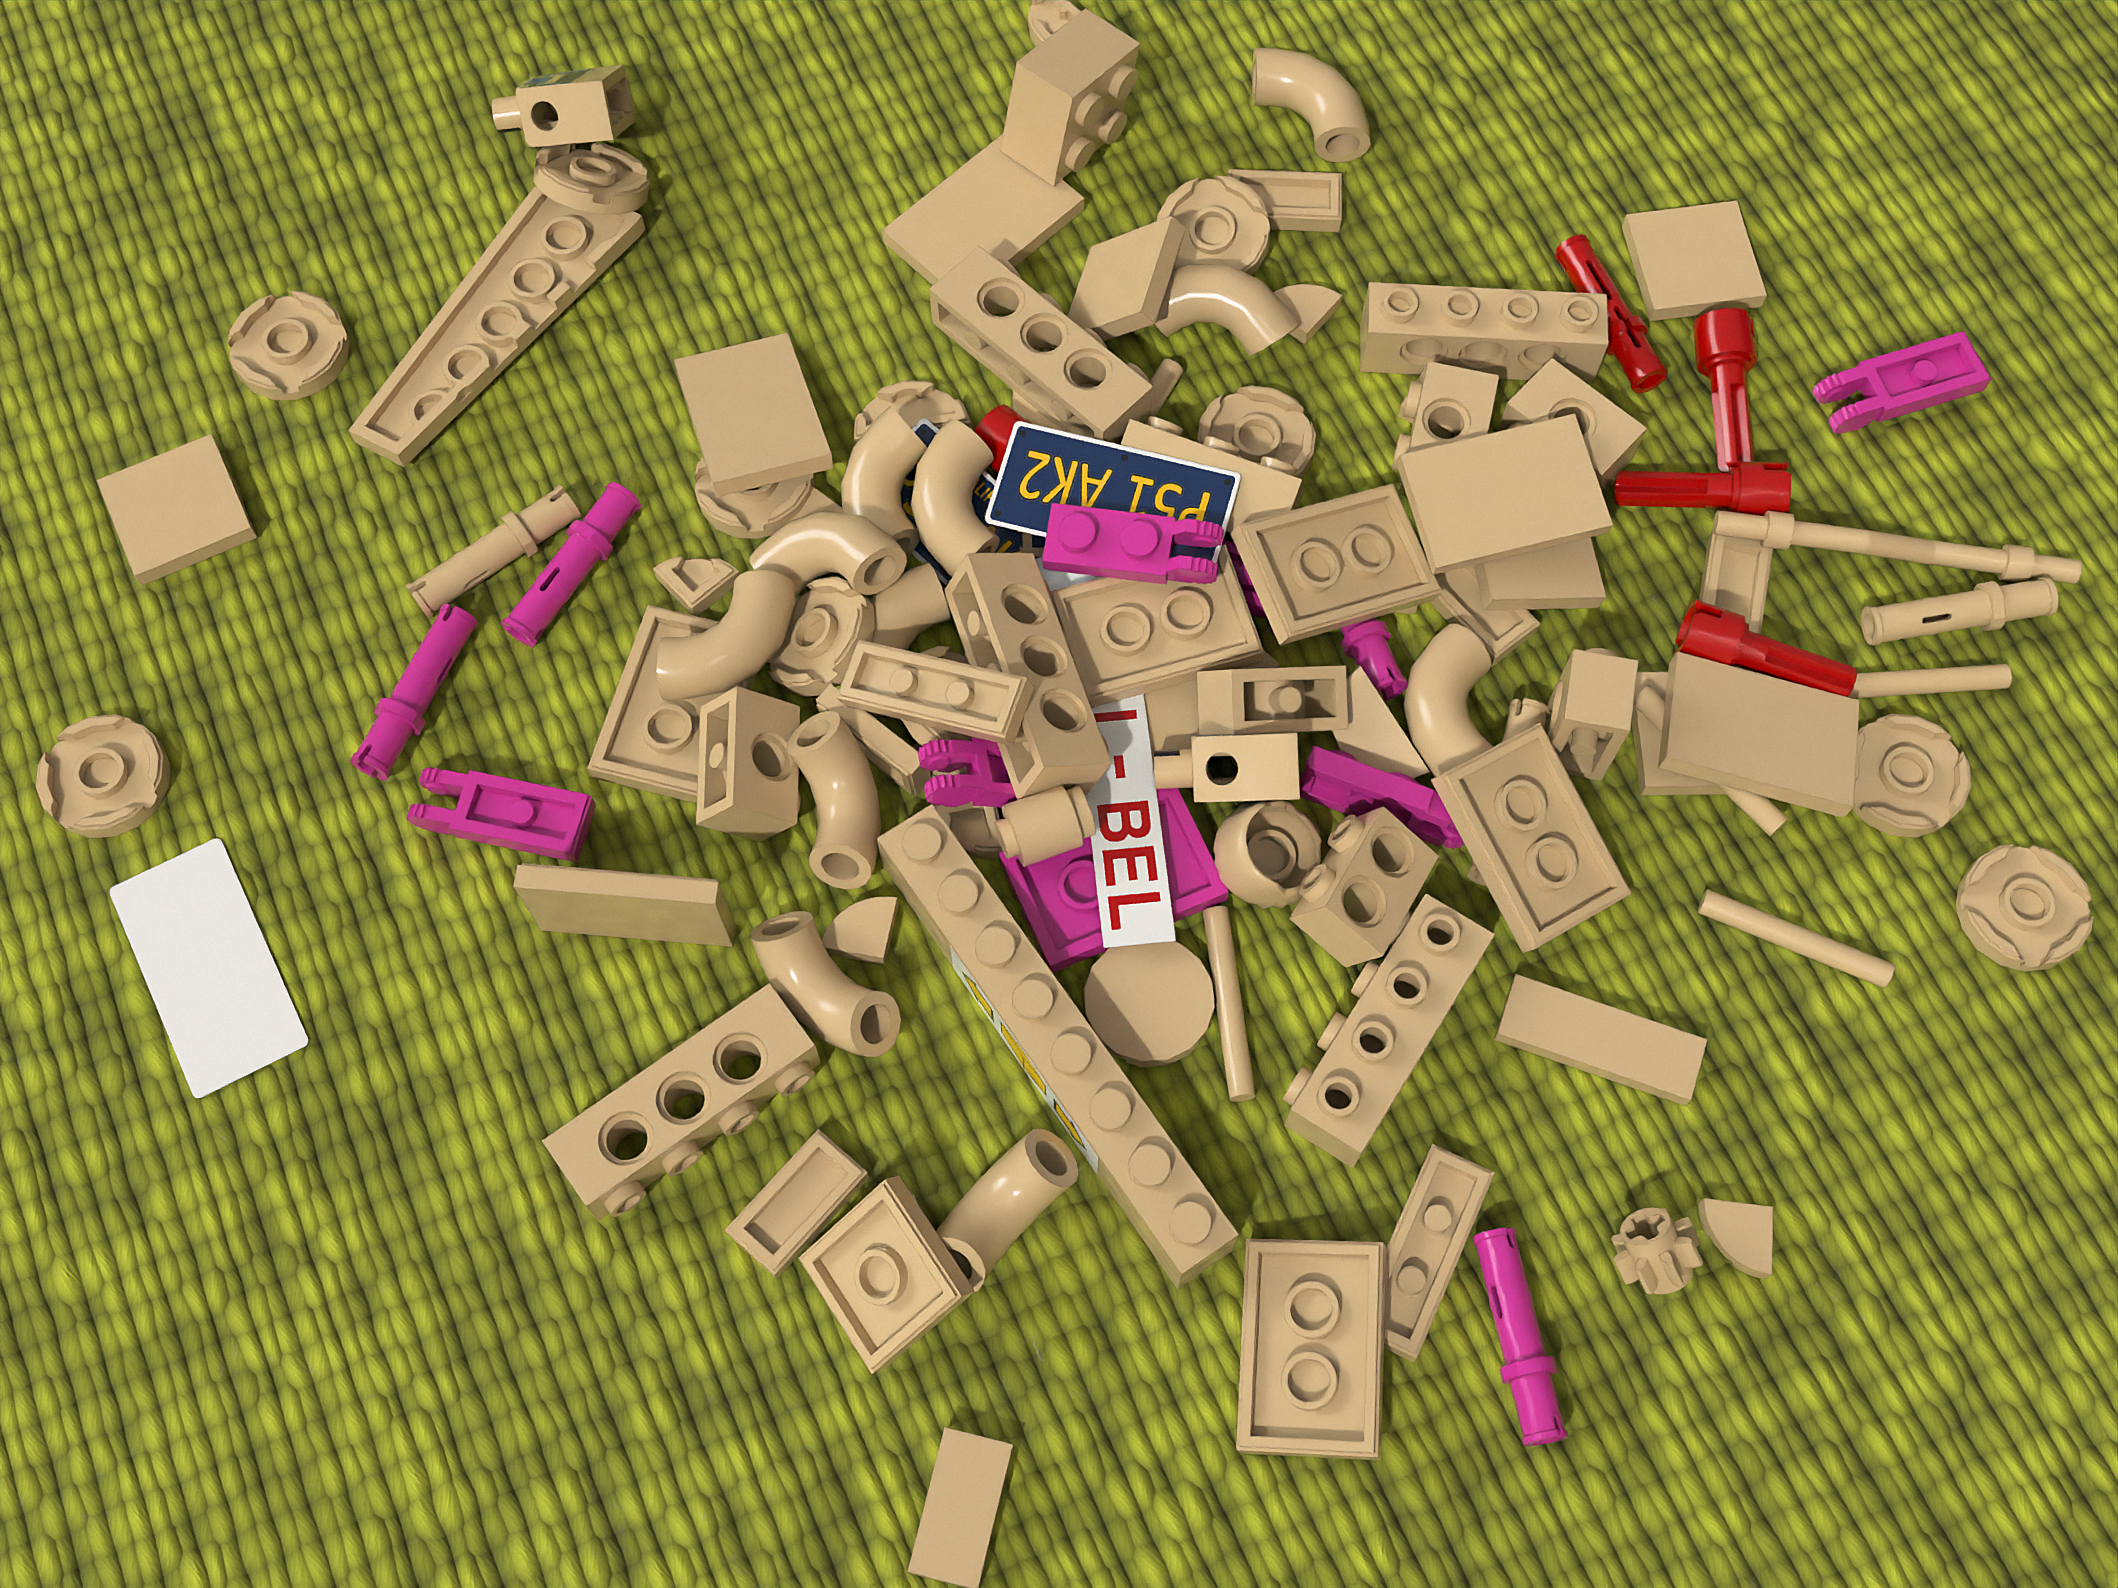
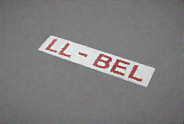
(1128, 833)

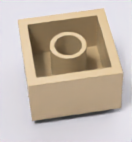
(1070, 97)

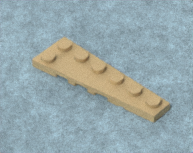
(500, 307)

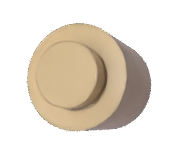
(1045, 824)

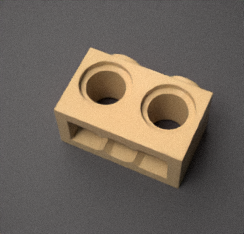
(1376, 874)

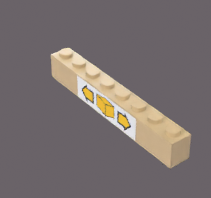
(1057, 1048)

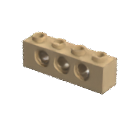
(984, 286)
(1481, 330)
(1013, 629)
(645, 1103)

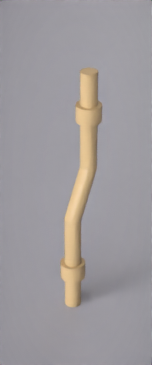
(2010, 563)

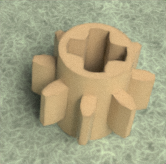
(1656, 1250)

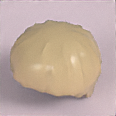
(1266, 852)

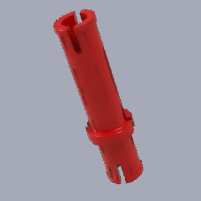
(1625, 332)

